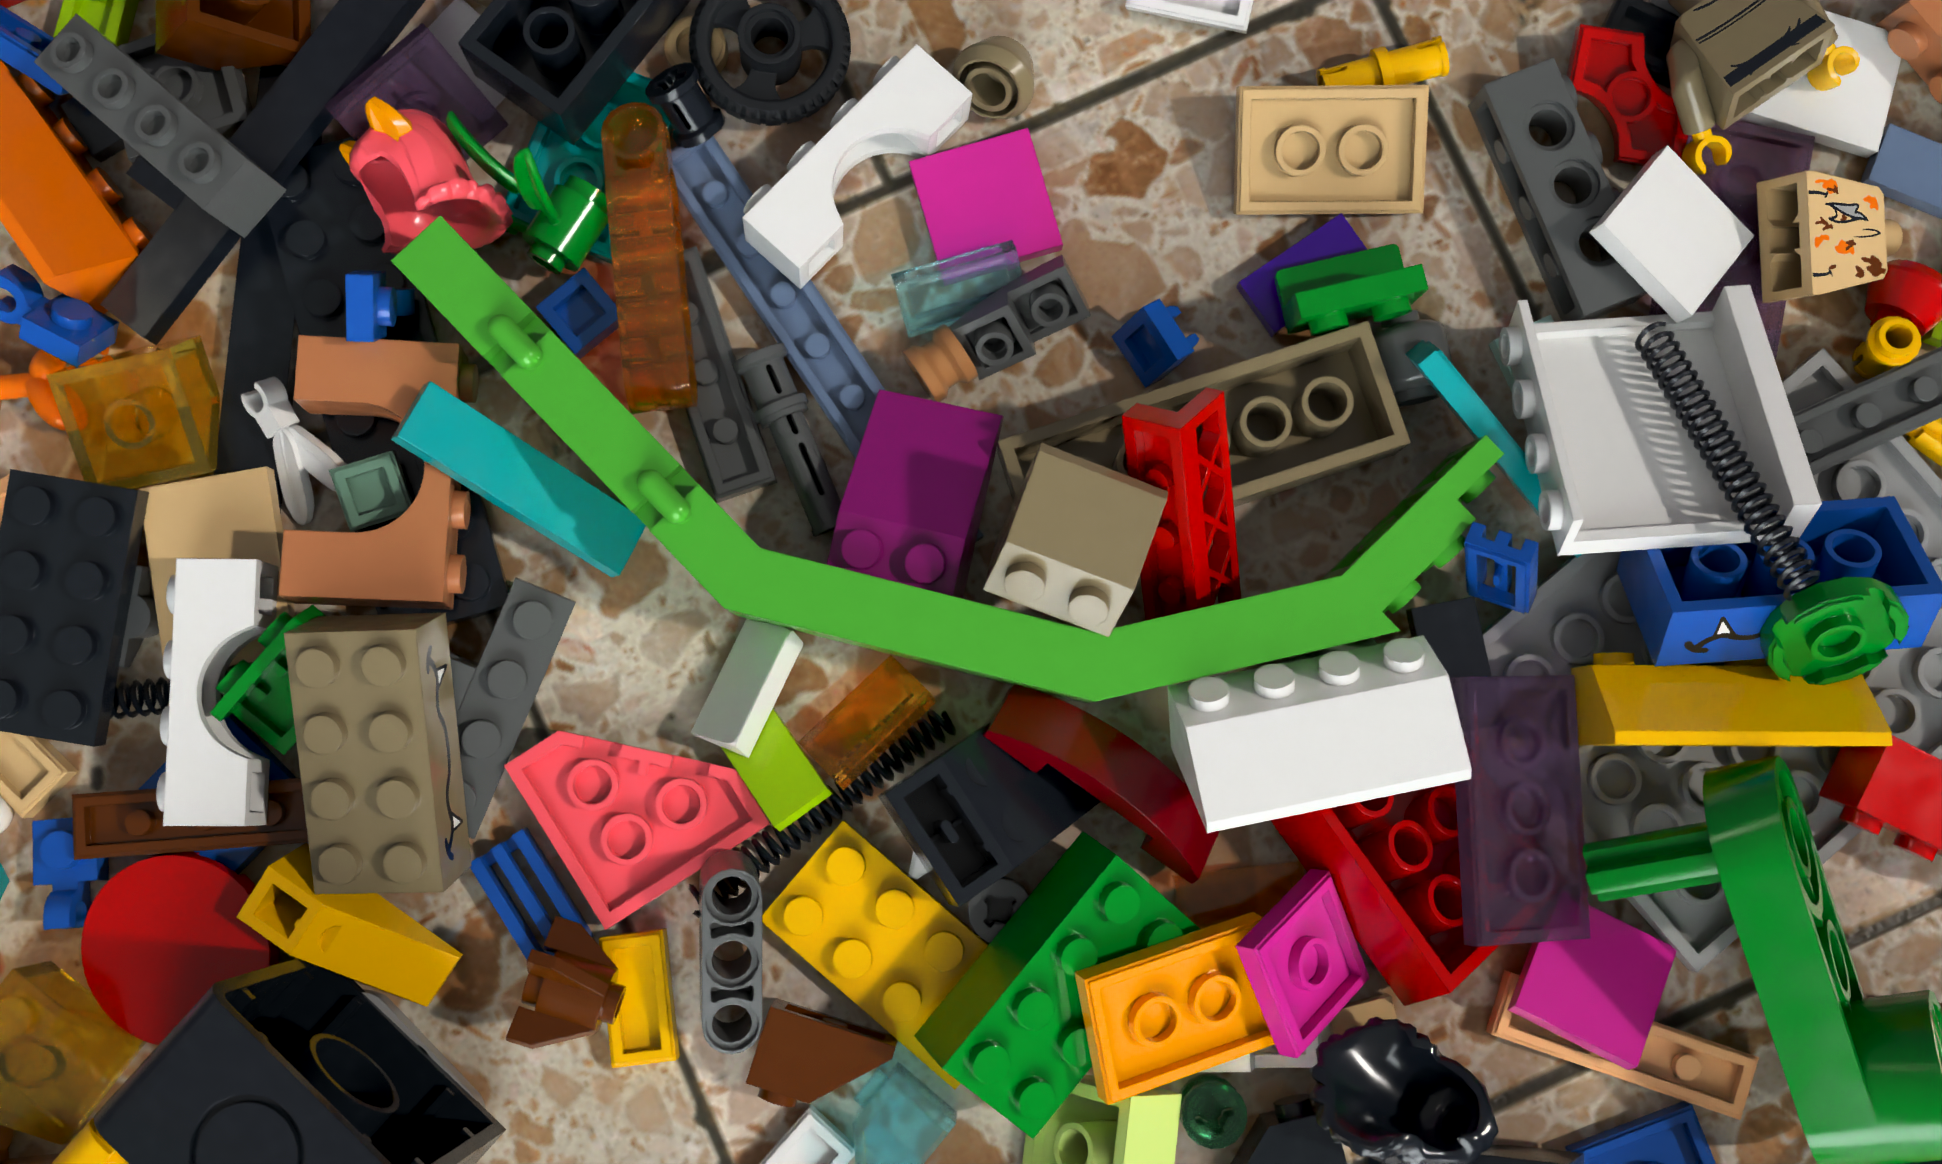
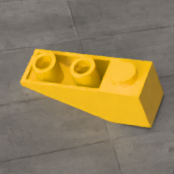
(347, 932)

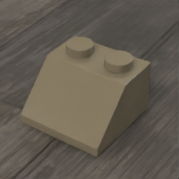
(1075, 540)

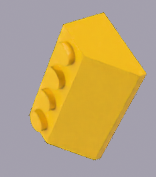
(1720, 706)

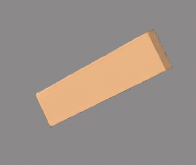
(1669, 1064)

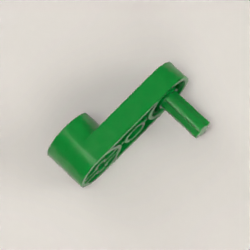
(1854, 1064)

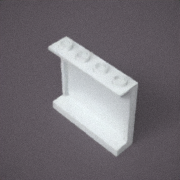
(1614, 452)

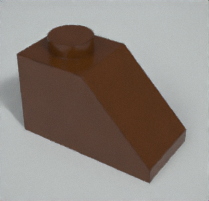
(812, 1054)

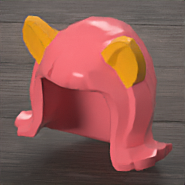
(417, 174)

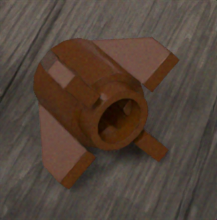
(568, 990)

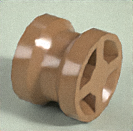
(940, 363)

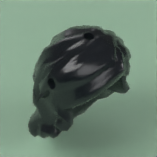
(1399, 1097)

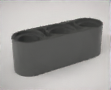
(734, 980)

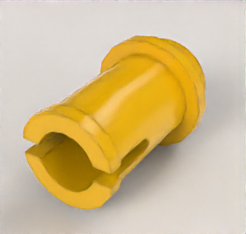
(1887, 344)

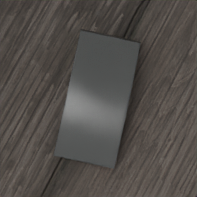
(1014, 317)

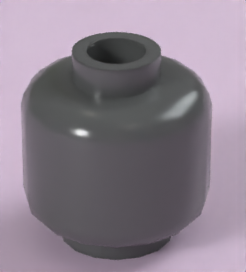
(1395, 341)

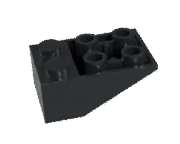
(981, 814)

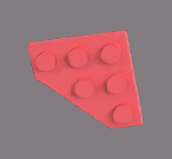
(631, 816)

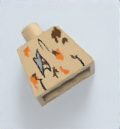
(1821, 235)

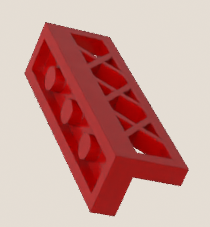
(1166, 454)

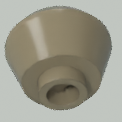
(998, 76)

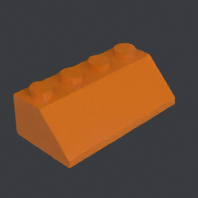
(56, 202)

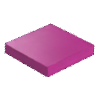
(986, 198)
(1303, 962)
(1597, 988)

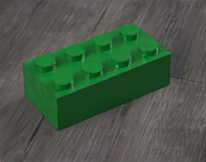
(1016, 1014)

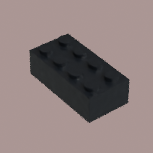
(564, 55)

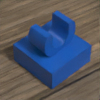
(1154, 342)

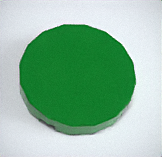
(1833, 630)

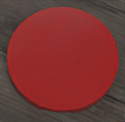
(165, 938)

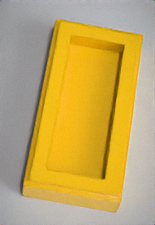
(647, 1019)

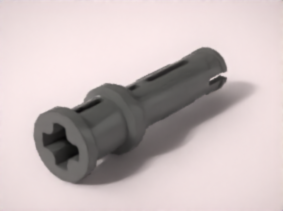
(782, 411)

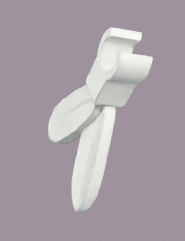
(293, 446)

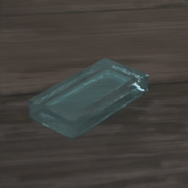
(952, 286)

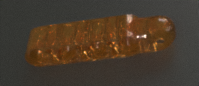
(648, 261)

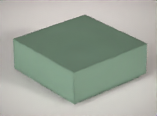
(371, 490)

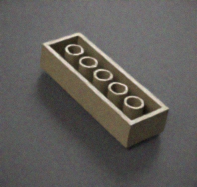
(1287, 417)

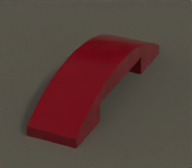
(1111, 768)

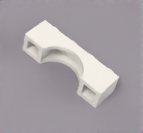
(906, 112)
(215, 614)

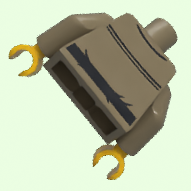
(1741, 54)

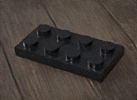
(64, 603)

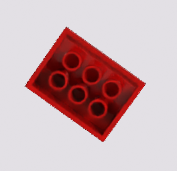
(1397, 884)

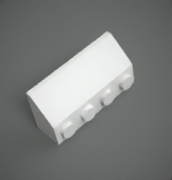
(1317, 733)

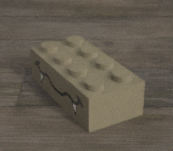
(378, 753)

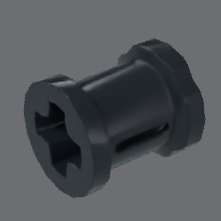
(685, 105)

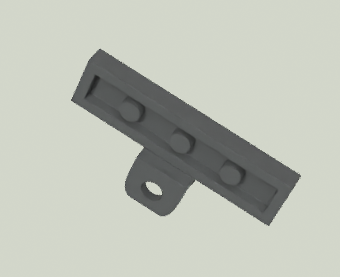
(501, 688)

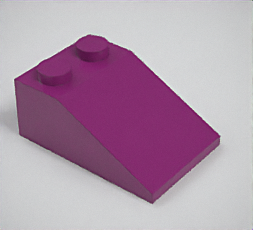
(917, 493)

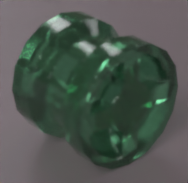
(1207, 1097)

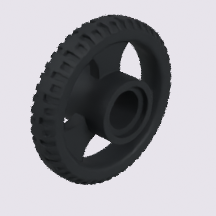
(757, 97)

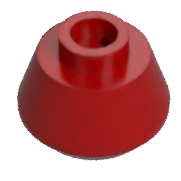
(1907, 292)

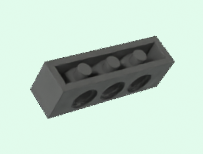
(160, 126)
(1528, 173)

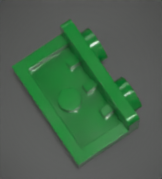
(1346, 288)
(261, 691)

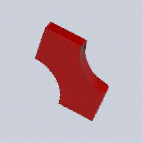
(1613, 75)

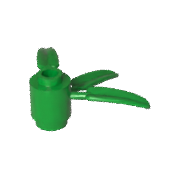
(566, 219)

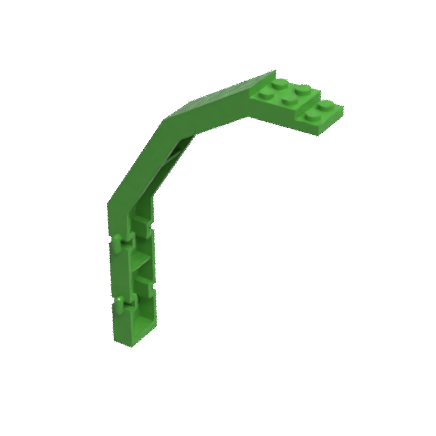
(915, 621)

